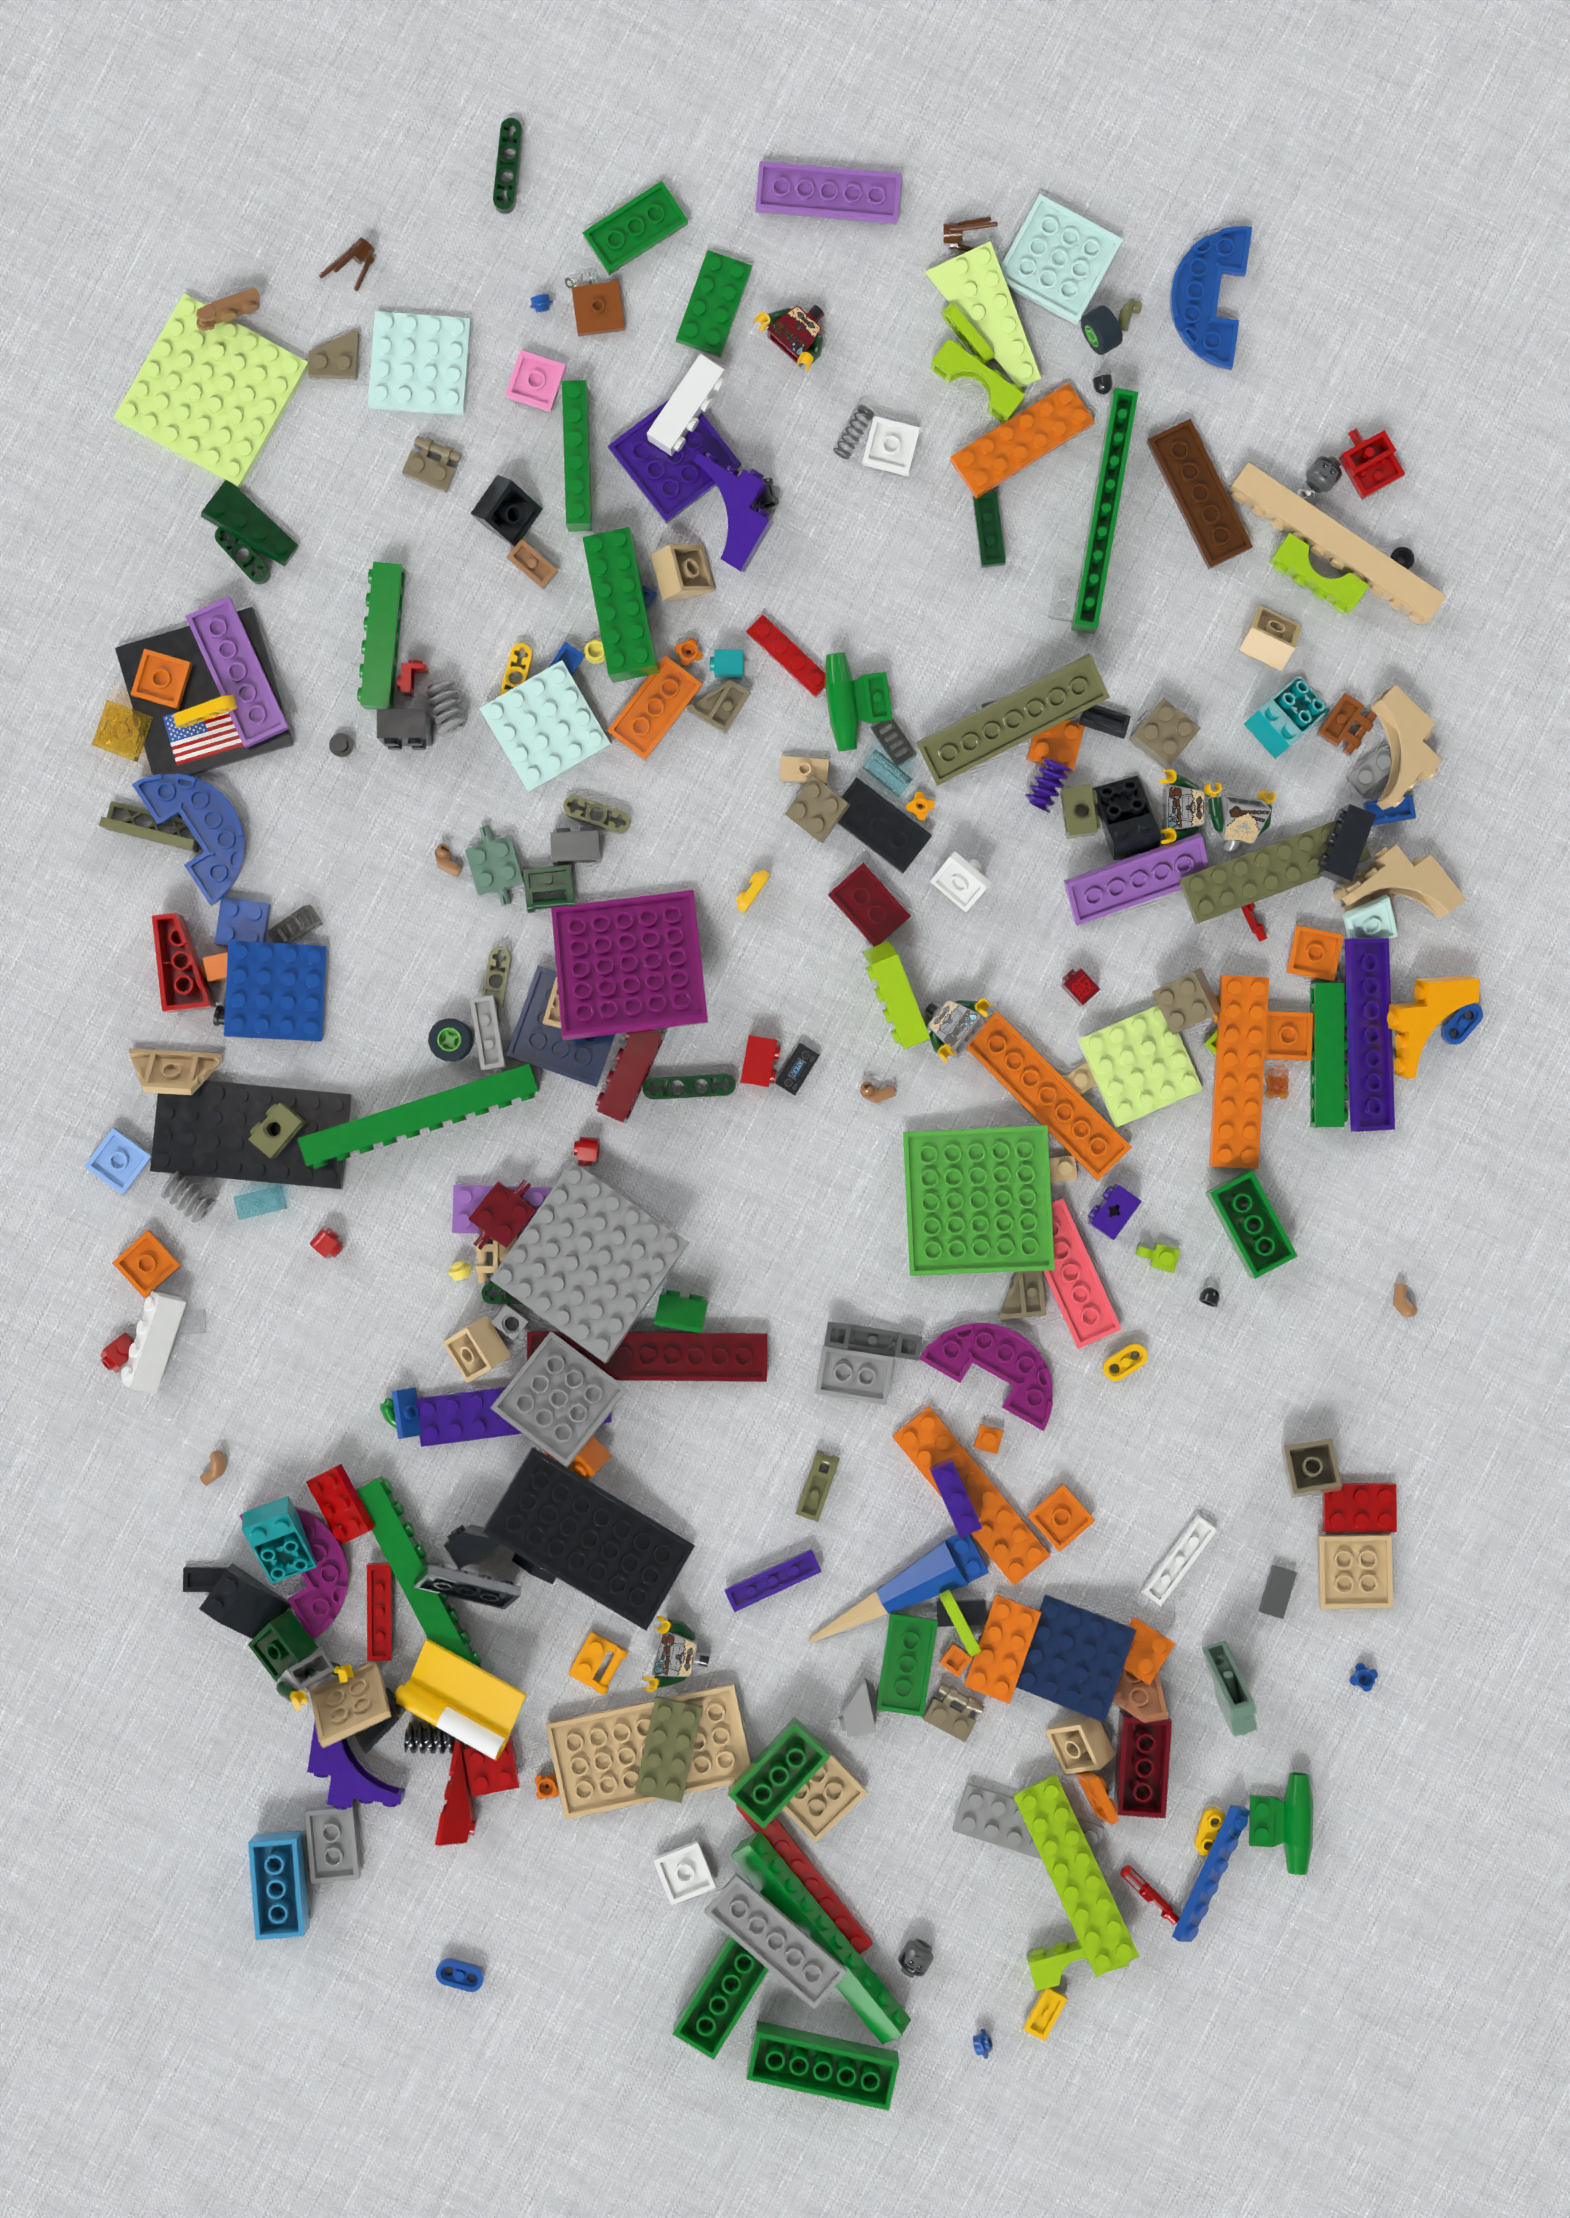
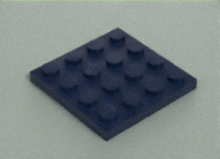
(543, 1044)
(1076, 1658)

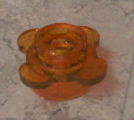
(1282, 1082)

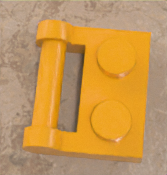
(591, 1658)

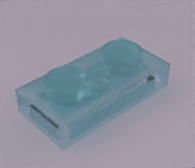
(260, 1202)

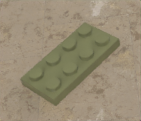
(668, 1749)

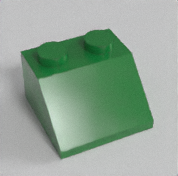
(681, 1311)

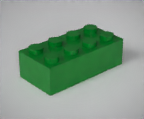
(1251, 1224)
(779, 1772)

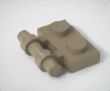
(429, 471)
(950, 1719)

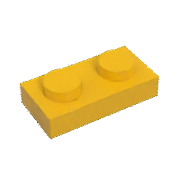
(1045, 2013)

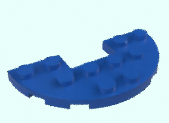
(1196, 294)
(210, 821)

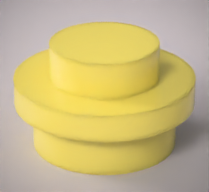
(594, 651)
(460, 1270)

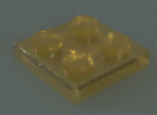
(122, 730)

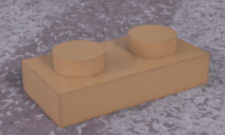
(532, 564)

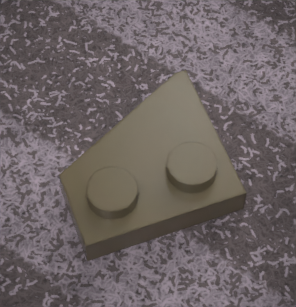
(336, 358)
(721, 706)
(1024, 1296)

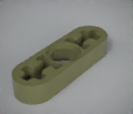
(592, 805)

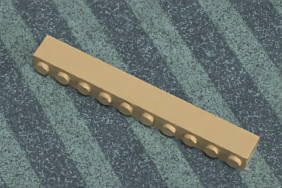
(1336, 544)

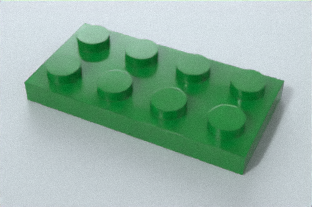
(635, 228)
(714, 303)
(906, 1664)

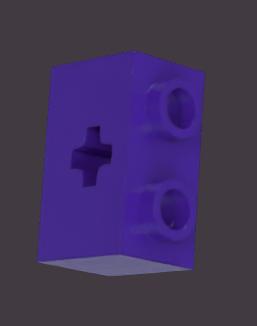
(1113, 1224)

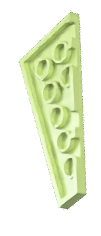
(982, 295)

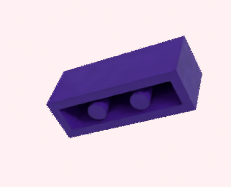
(955, 1497)

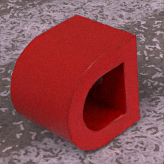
(587, 1150)
(327, 1243)

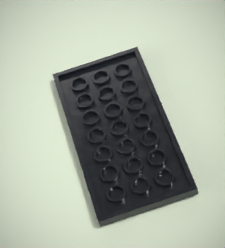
(212, 1128)
(588, 1538)

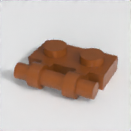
(1341, 719)

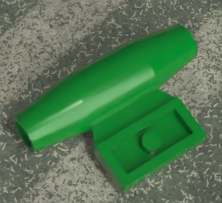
(855, 700)
(1285, 1822)

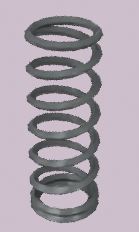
(868, 414)

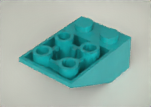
(1286, 716)
(278, 1539)

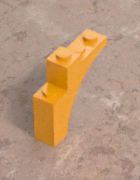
(1416, 1021)

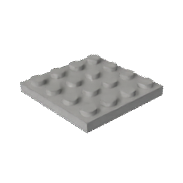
(559, 1399)

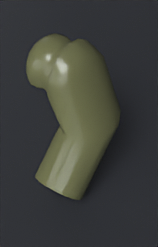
(1125, 314)

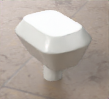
(1308, 495)

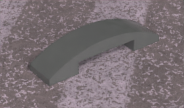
(873, 1340)

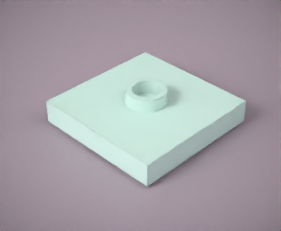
(1371, 920)

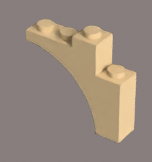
(1406, 731)
(1418, 880)

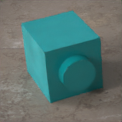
(727, 663)

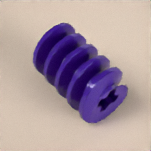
(1047, 784)

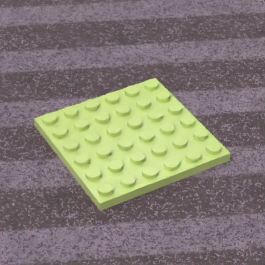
(211, 392)

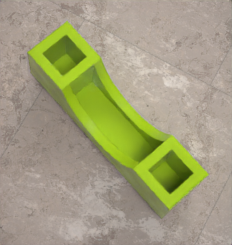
(955, 363)
(1294, 561)
(1049, 1964)

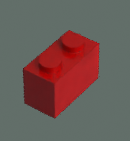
(759, 1061)

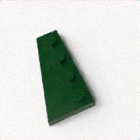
(245, 521)

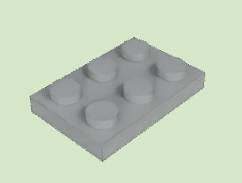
(854, 1374)
(332, 1844)

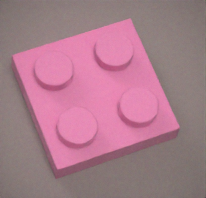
(535, 381)

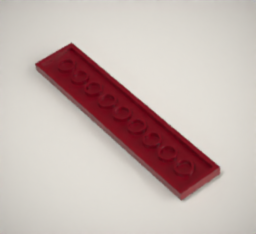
(678, 1356)

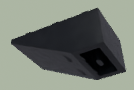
(1127, 818)

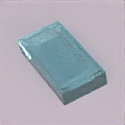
(887, 773)

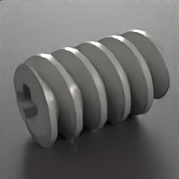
(445, 707)
(186, 1198)

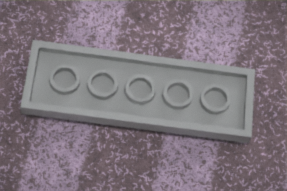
(997, 1820)
(775, 1941)

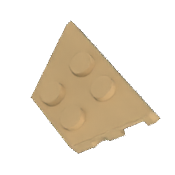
(173, 1070)

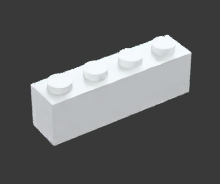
(686, 405)
(153, 1342)

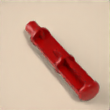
(1255, 926)
(1150, 1894)

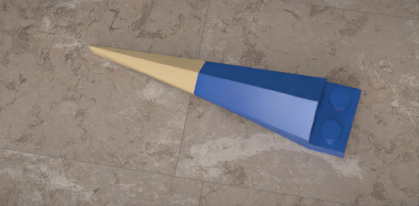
(945, 1567)

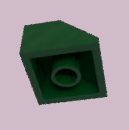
(282, 1644)

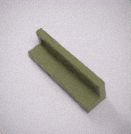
(148, 832)

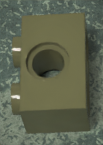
(1075, 825)
(290, 1125)

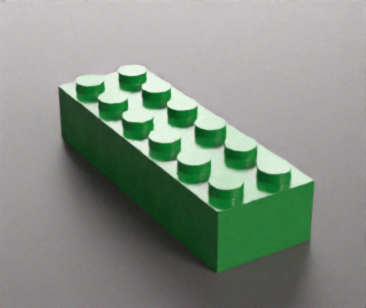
(620, 605)
(719, 1998)
(822, 2065)

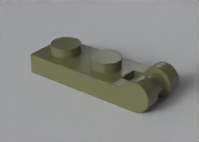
(817, 1486)

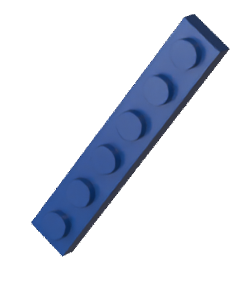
(1211, 1873)

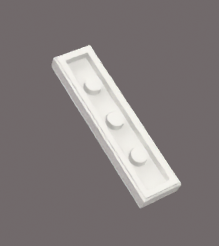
(1179, 1560)

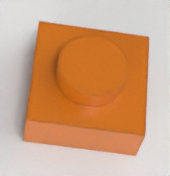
(988, 1439)
(955, 1659)

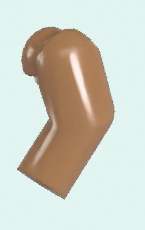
(444, 860)
(875, 1094)
(1401, 1303)
(217, 1467)

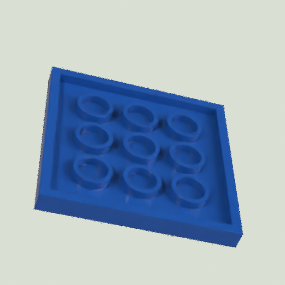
(274, 991)

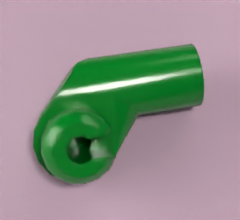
(387, 1411)

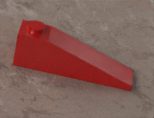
(457, 1815)

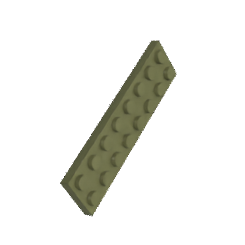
(1013, 719)
(1257, 874)

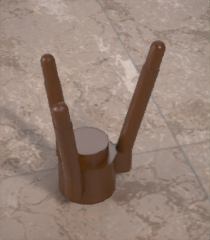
(954, 231)
(360, 252)

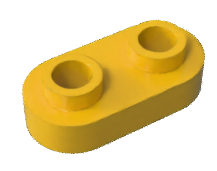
(745, 898)
(1125, 1363)
(1207, 1831)

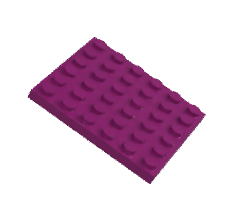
(628, 965)

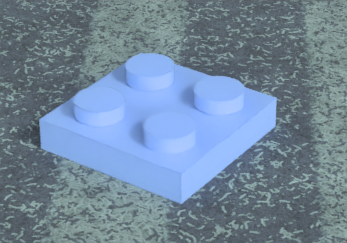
(118, 1161)

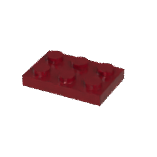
(869, 905)

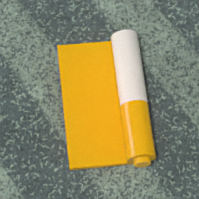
(461, 1699)

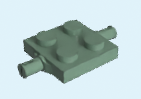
(494, 865)

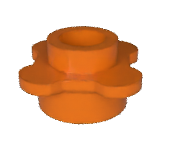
(686, 658)
(542, 1791)

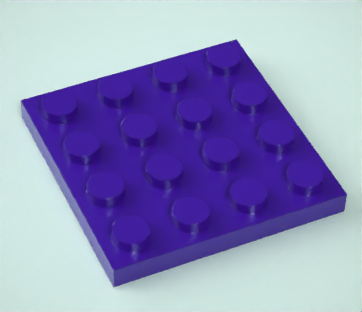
(668, 480)

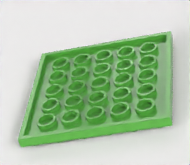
(978, 1200)

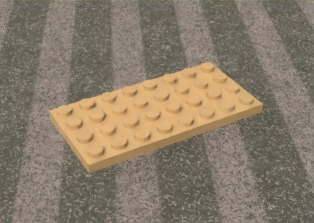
(602, 1751)

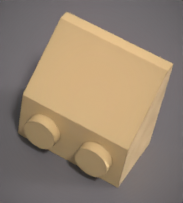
(682, 571)
(1270, 638)
(477, 1349)
(1080, 1744)

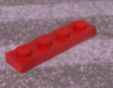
(788, 655)
(379, 1612)

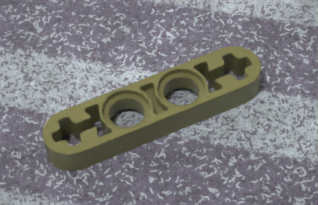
(499, 992)

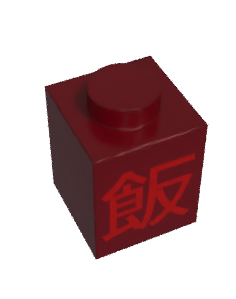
(1079, 986)

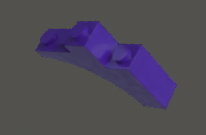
(740, 494)
(349, 1777)

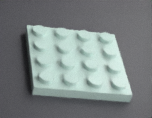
(1059, 259)
(419, 363)
(545, 726)

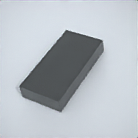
(1277, 1591)

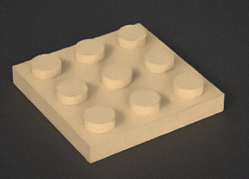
(1355, 1571)
(350, 1705)
(825, 1799)

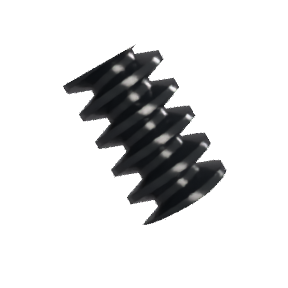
(427, 1738)

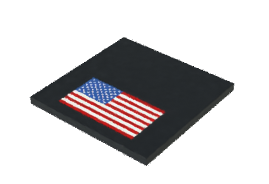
(206, 743)

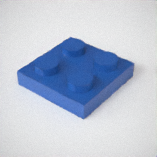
(241, 921)

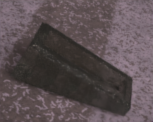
(909, 755)
(310, 915)

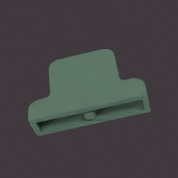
(1230, 1689)

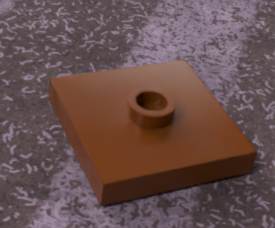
(598, 308)

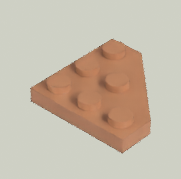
(1140, 1699)

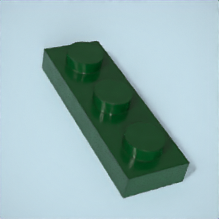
(989, 530)

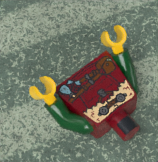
(795, 332)

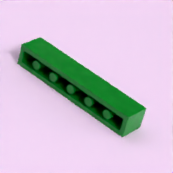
(577, 455)
(382, 636)
(1328, 1062)

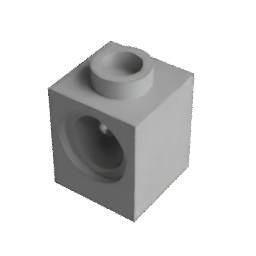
(500, 1322)

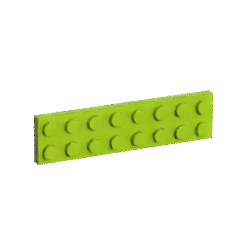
(1075, 1875)

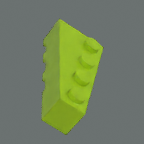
(896, 995)

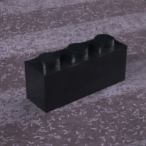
(1345, 844)

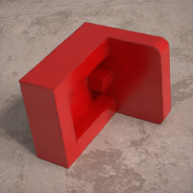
(407, 678)
(117, 1353)

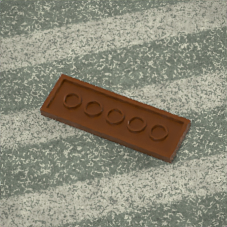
(1199, 494)

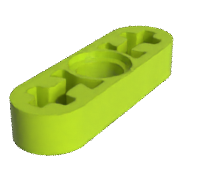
(967, 333)
(959, 1622)

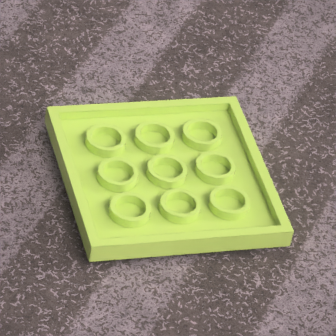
(1139, 1066)

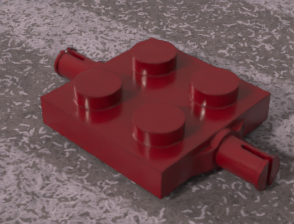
(502, 1214)

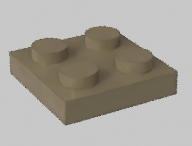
(817, 809)

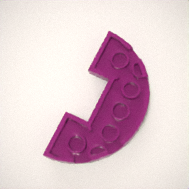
(1003, 1355)
(327, 1583)

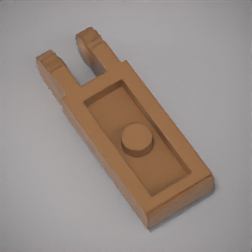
(227, 309)

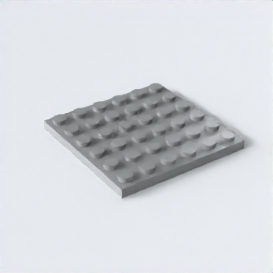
(589, 1261)

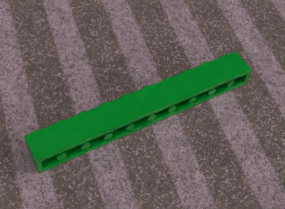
(1104, 511)
(417, 1115)
(407, 1562)
(789, 1895)

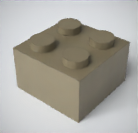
(1165, 733)
(1187, 1001)
(1311, 1468)

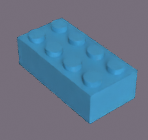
(278, 1885)

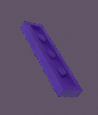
(772, 1580)

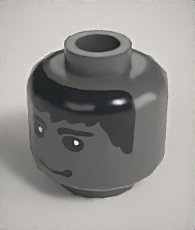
(1323, 474)
(915, 1958)

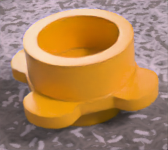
(920, 812)

